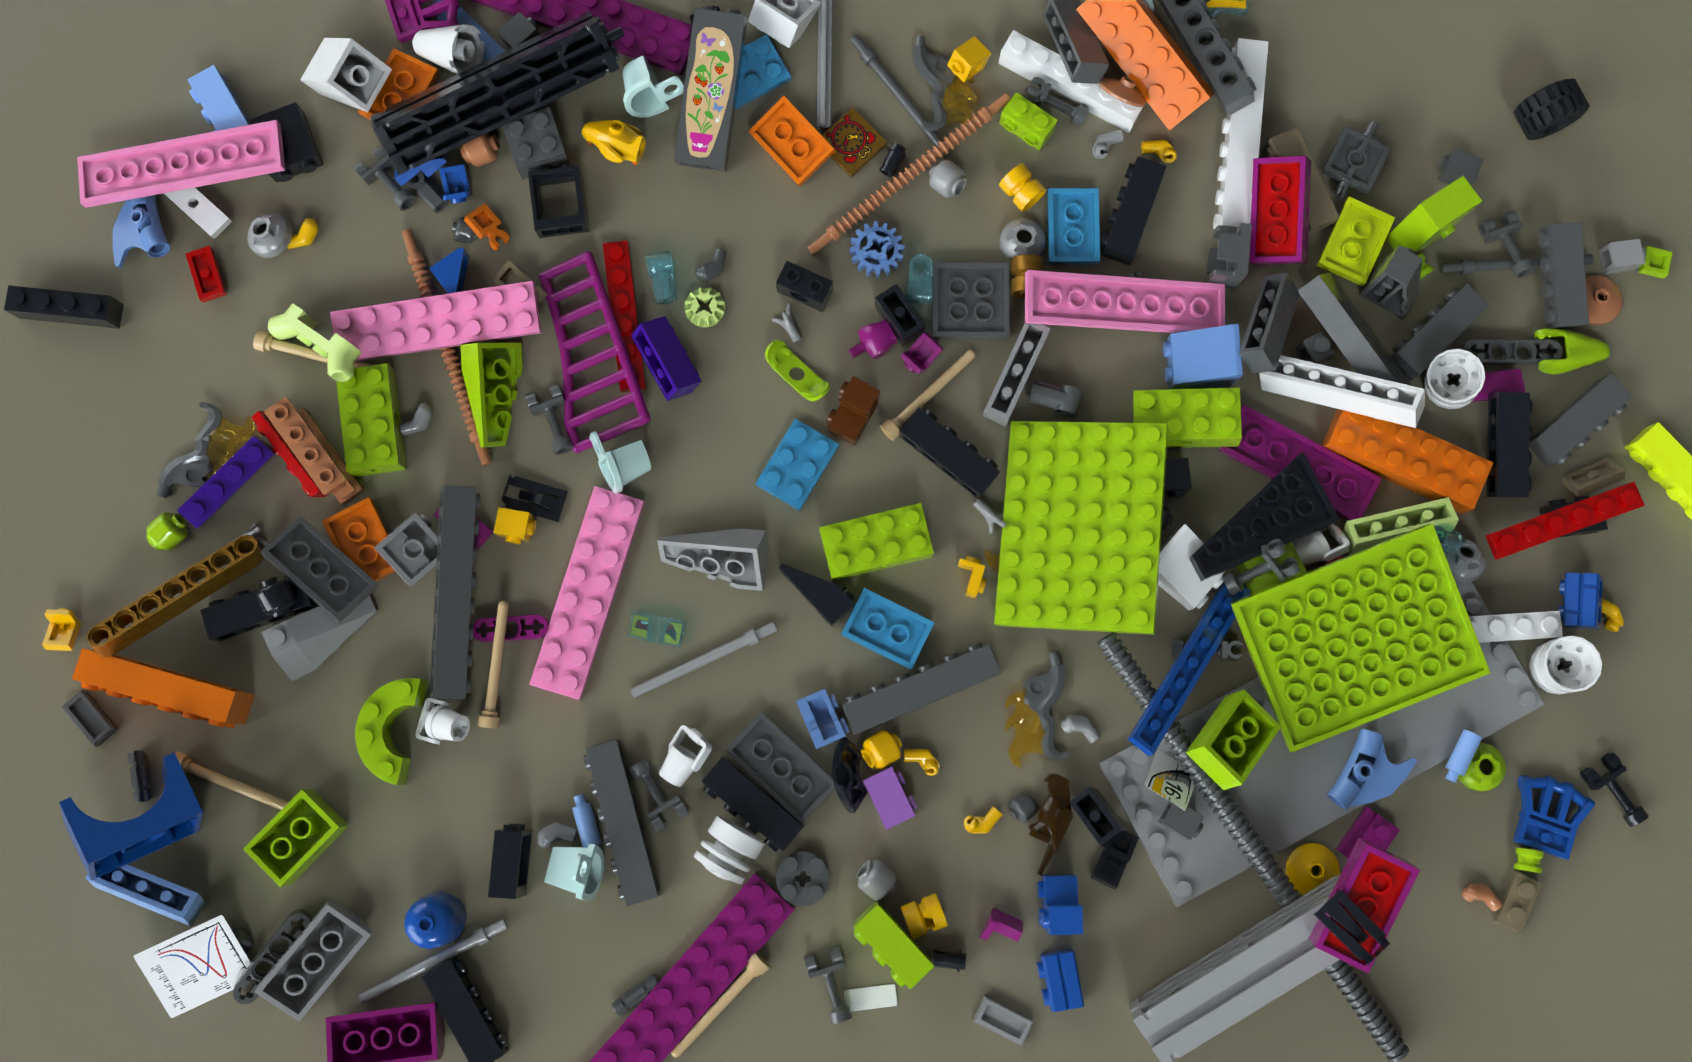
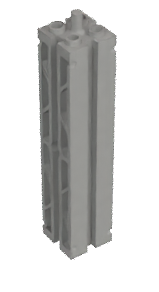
(1234, 979)

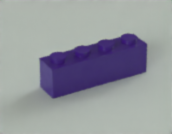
(227, 481)

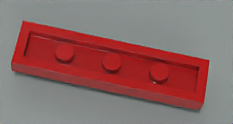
(281, 448)

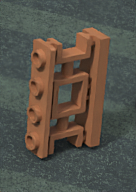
(313, 450)

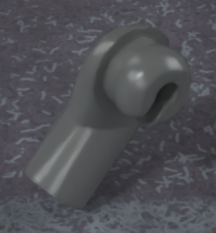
(713, 268)

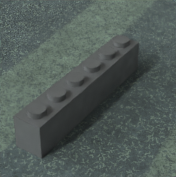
(920, 689)
(623, 823)

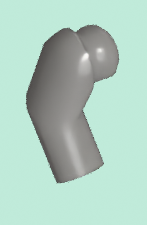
(1104, 141)

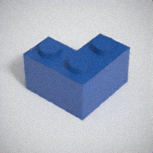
(1060, 909)

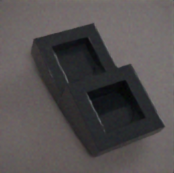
(1114, 860)

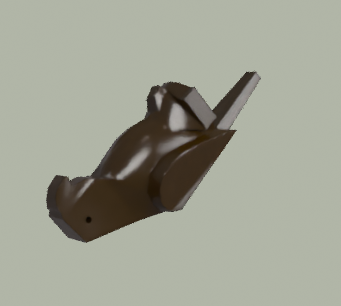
(1053, 817)

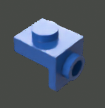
(455, 183)

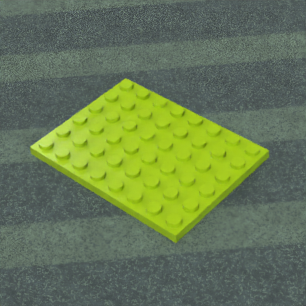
(1082, 526)
(1360, 638)

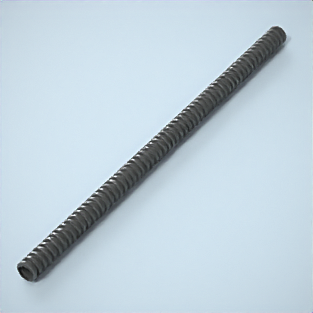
(1258, 855)

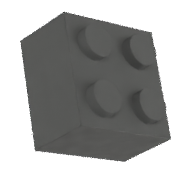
(535, 142)

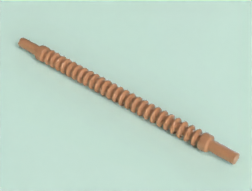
(983, 115)
(416, 260)

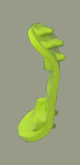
(783, 360)

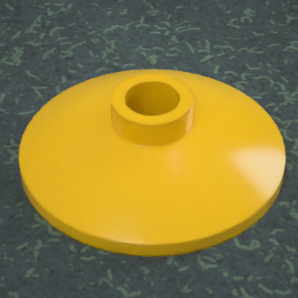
(1301, 862)

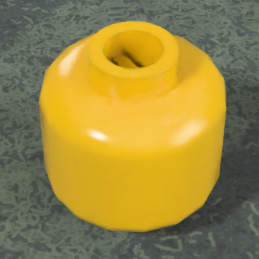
(881, 749)

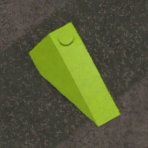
(491, 382)

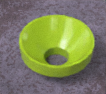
(1475, 778)

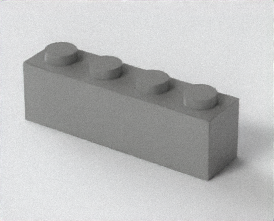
(1015, 373)

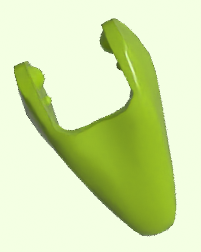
(1580, 351)

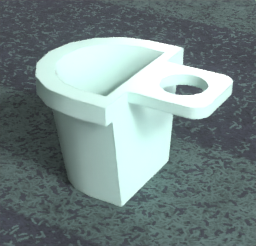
(643, 92)
(621, 464)
(576, 870)

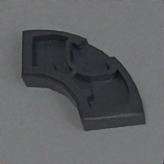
(847, 775)

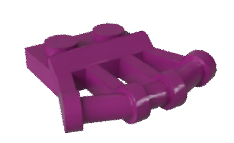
(410, 17)

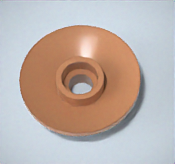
(1123, 90)
(1602, 311)

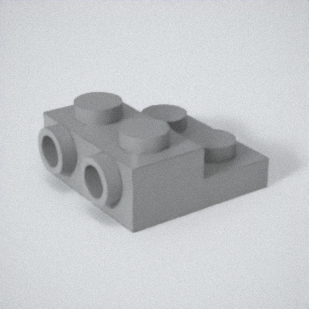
(410, 548)

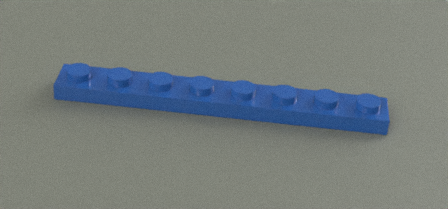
(1185, 671)

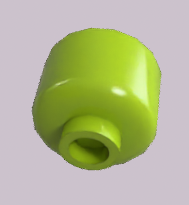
(167, 531)

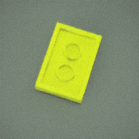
(1355, 241)

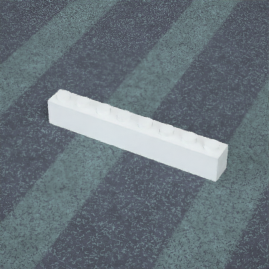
(1241, 140)

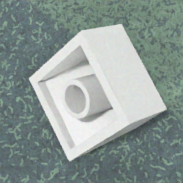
(783, 18)

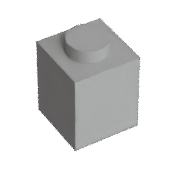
(1622, 256)

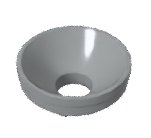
(274, 239)
(1013, 247)
(1465, 568)

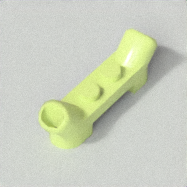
(338, 351)

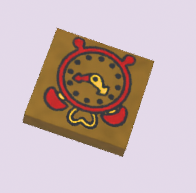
(854, 142)

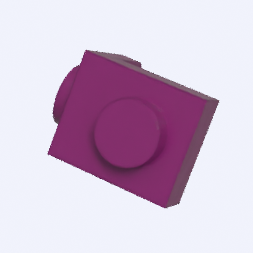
(922, 354)

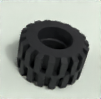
(1551, 109)

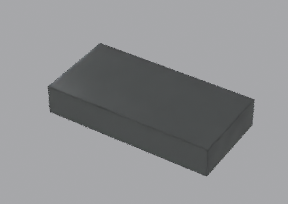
(89, 718)

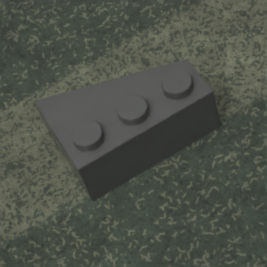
(1395, 282)

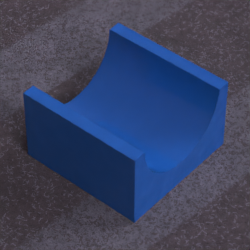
(115, 844)

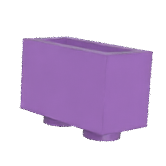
(889, 797)

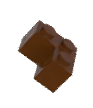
(856, 408)

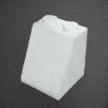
(346, 73)
(1177, 572)

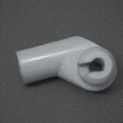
(420, 420)
(1080, 724)
(555, 831)

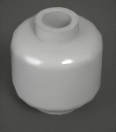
(947, 179)
(876, 879)

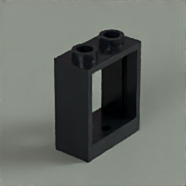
(559, 225)
(510, 862)

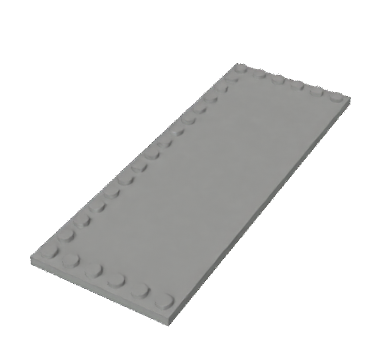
(1289, 790)

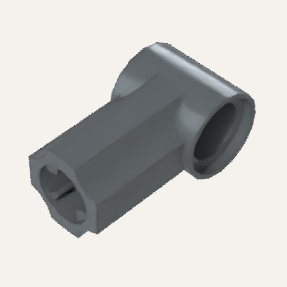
(1063, 399)

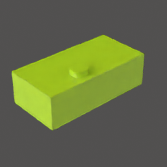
(1435, 216)

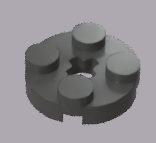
(791, 889)

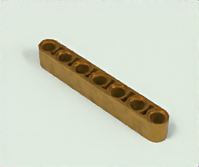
(170, 607)

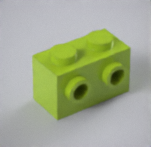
(1028, 121)

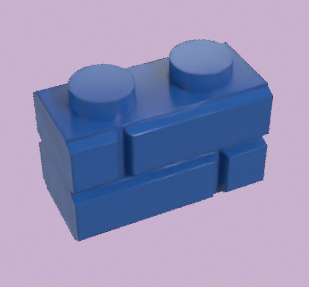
(1581, 600)
(1061, 980)

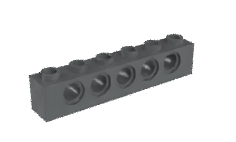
(1230, 97)

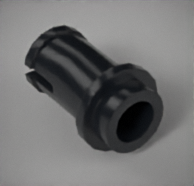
(892, 160)
(949, 960)

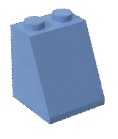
(1203, 358)

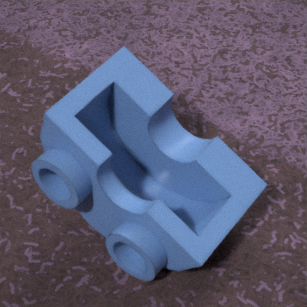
(821, 719)

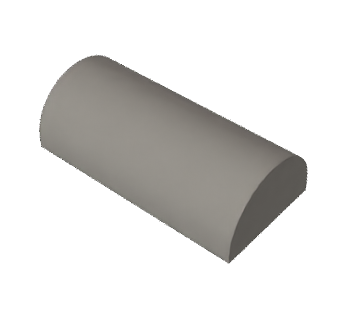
(314, 960)

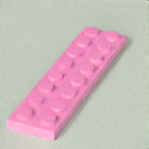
(180, 163)
(1122, 302)
(440, 321)
(587, 593)

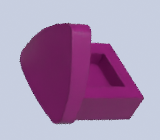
(1003, 924)

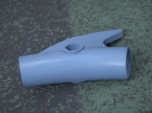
(139, 227)
(1378, 774)

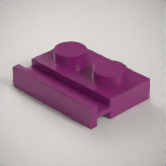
(1370, 828)

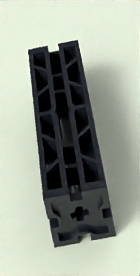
(496, 91)

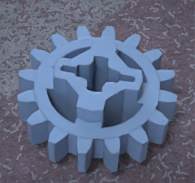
(867, 253)

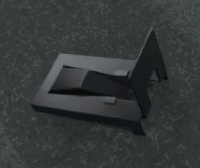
(552, 503)
(1338, 913)

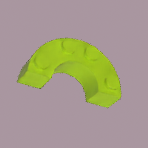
(375, 726)

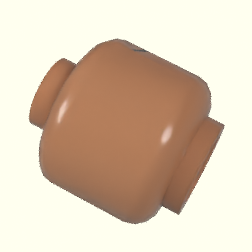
(481, 150)

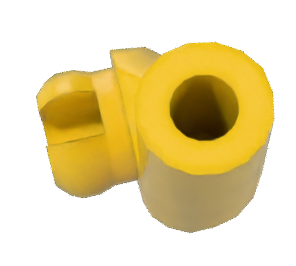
(1161, 149)
(306, 234)
(1613, 616)
(924, 758)
(984, 824)

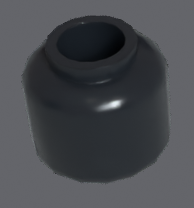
(275, 597)

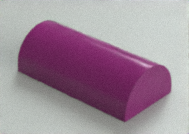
(387, 1035)

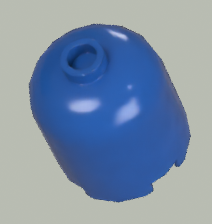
(435, 920)

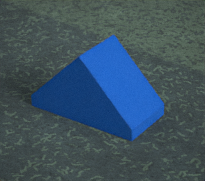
(452, 270)

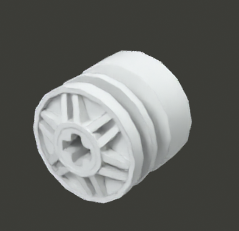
(1453, 364)
(1580, 665)
(729, 850)

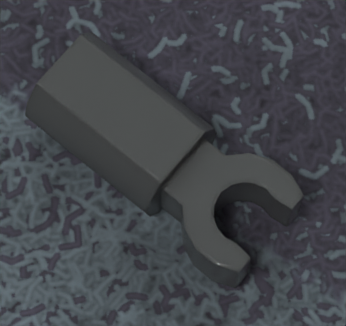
(428, 193)

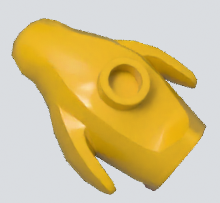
(615, 140)

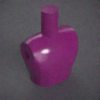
(875, 339)

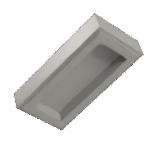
(1003, 1020)

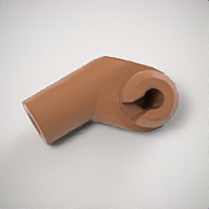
(1484, 893)

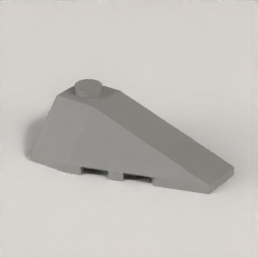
(727, 554)
(310, 638)

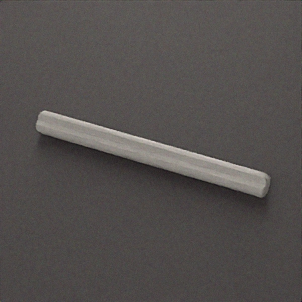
(824, 70)

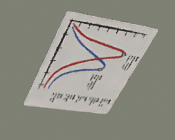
(194, 966)

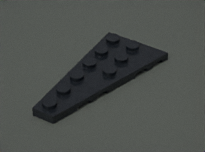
(1283, 510)

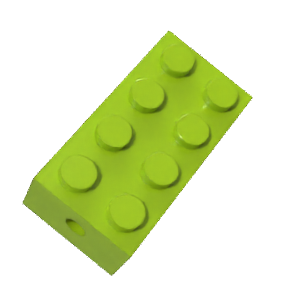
(1193, 415)
(371, 421)
(876, 542)

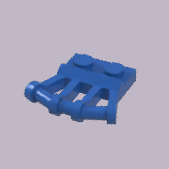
(1544, 832)

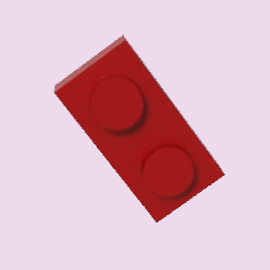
(206, 274)

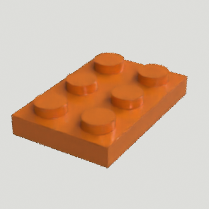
(405, 80)
(792, 141)
(356, 534)

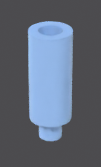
(1462, 755)
(586, 822)

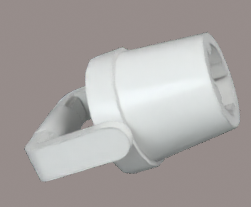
(1316, 548)
(441, 723)
(680, 760)

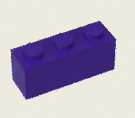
(666, 358)

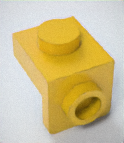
(976, 581)
(61, 630)

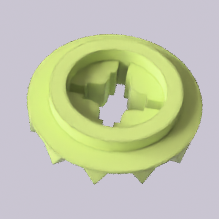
(704, 318)

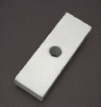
(205, 214)

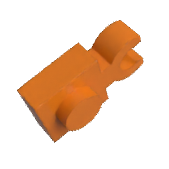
(485, 224)

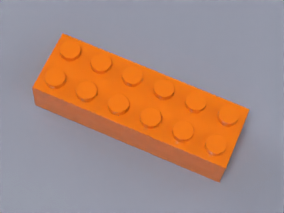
(1148, 57)
(1409, 458)
(163, 688)

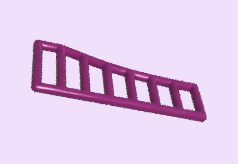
(569, 369)

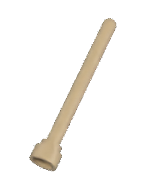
(266, 342)
(893, 426)
(489, 716)
(227, 782)
(756, 966)

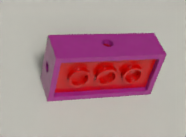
(1280, 210)
(1379, 887)

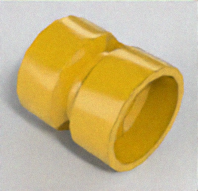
(1022, 187)
(924, 916)

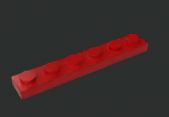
(623, 304)
(1564, 520)

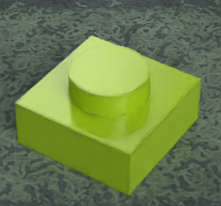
(1656, 262)

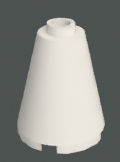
(450, 47)

